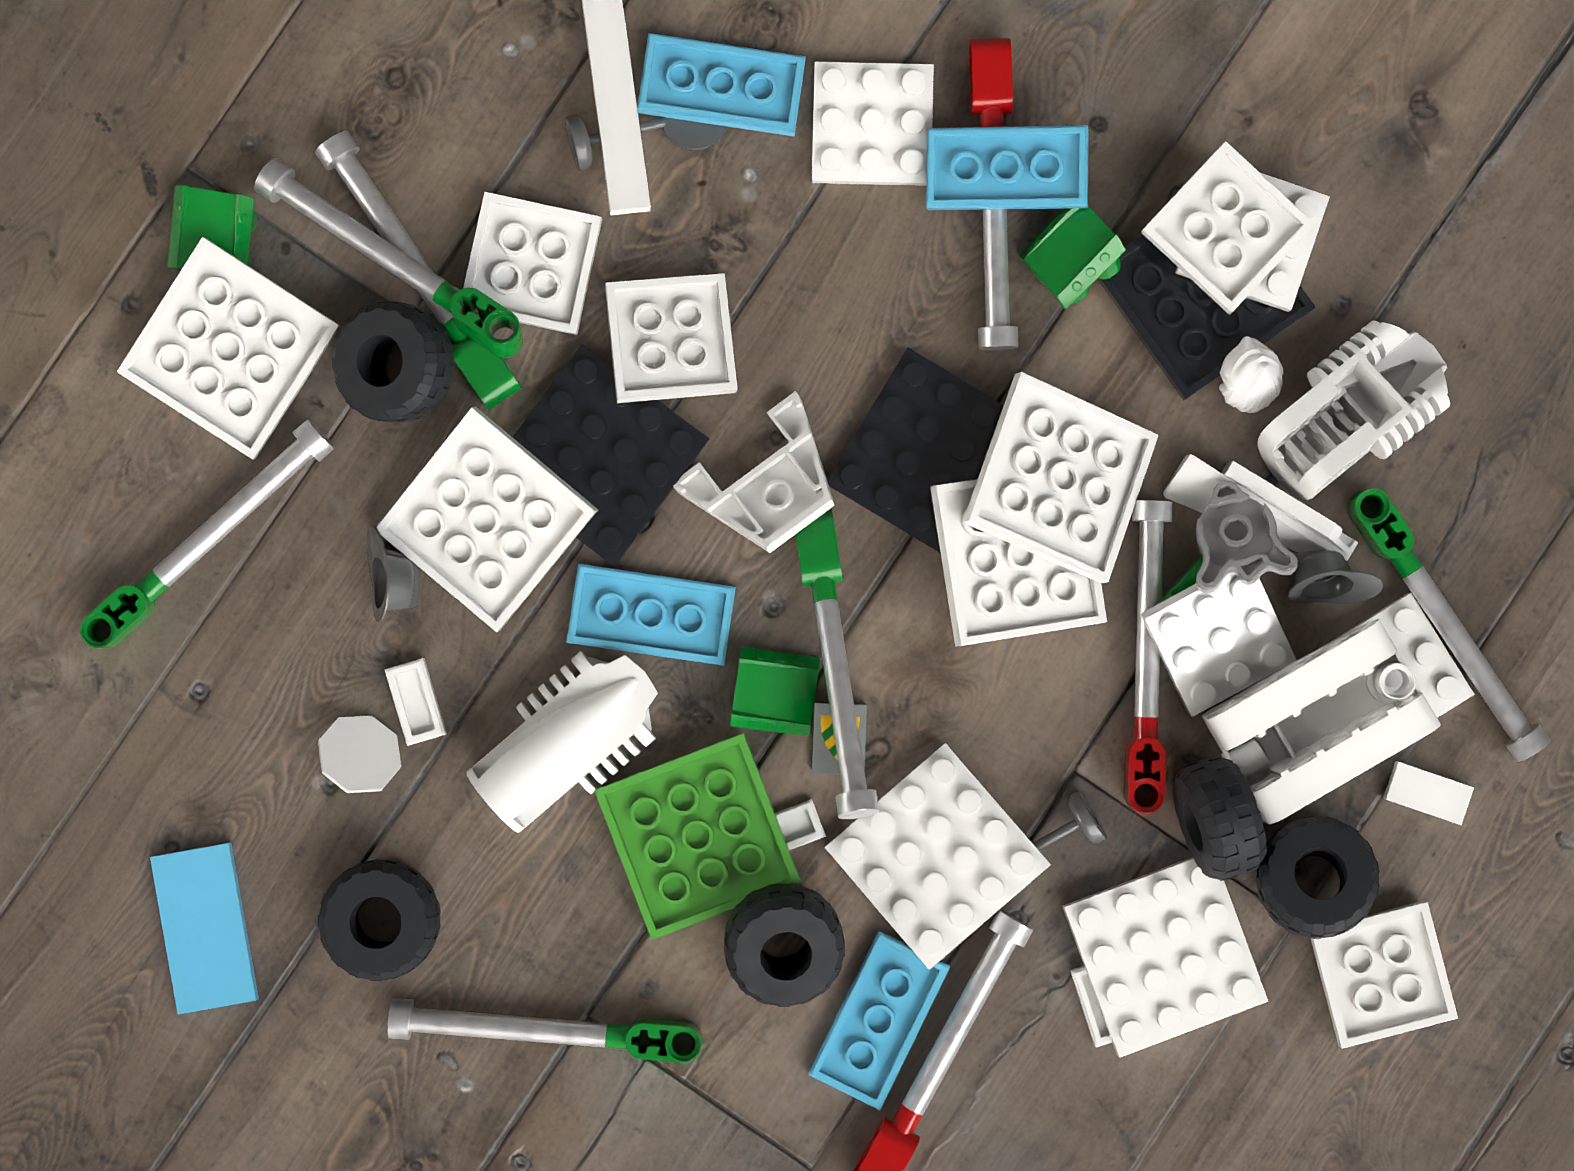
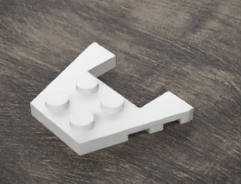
(777, 494)

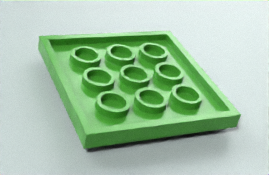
(696, 835)

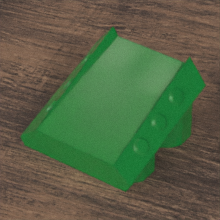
(210, 214)
(1073, 254)
(775, 691)

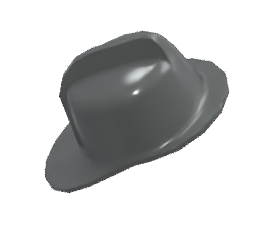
(392, 577)
(1329, 579)

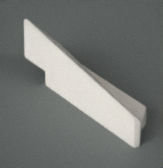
(1297, 524)

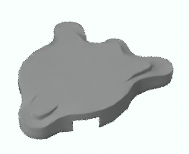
(1238, 538)

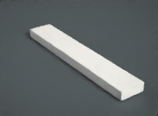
(616, 106)

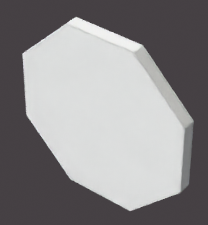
(359, 754)

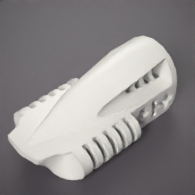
(1360, 401)
(567, 738)

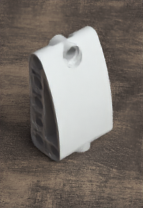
(1321, 721)

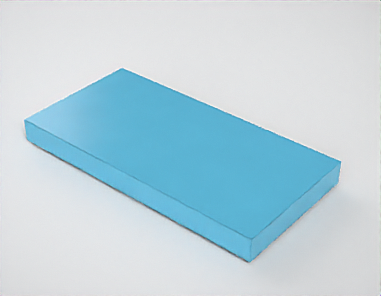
(721, 84)
(1007, 168)
(651, 614)
(204, 928)
(878, 1021)

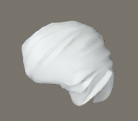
(1251, 376)

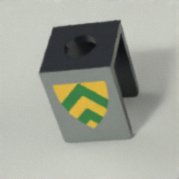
(824, 747)

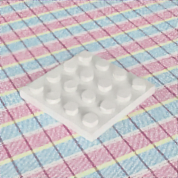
(228, 348)
(1060, 478)
(486, 519)
(1001, 588)
(938, 856)
(1164, 955)

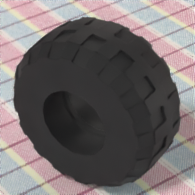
(361, 357)
(1219, 818)
(1344, 850)
(352, 947)
(791, 978)

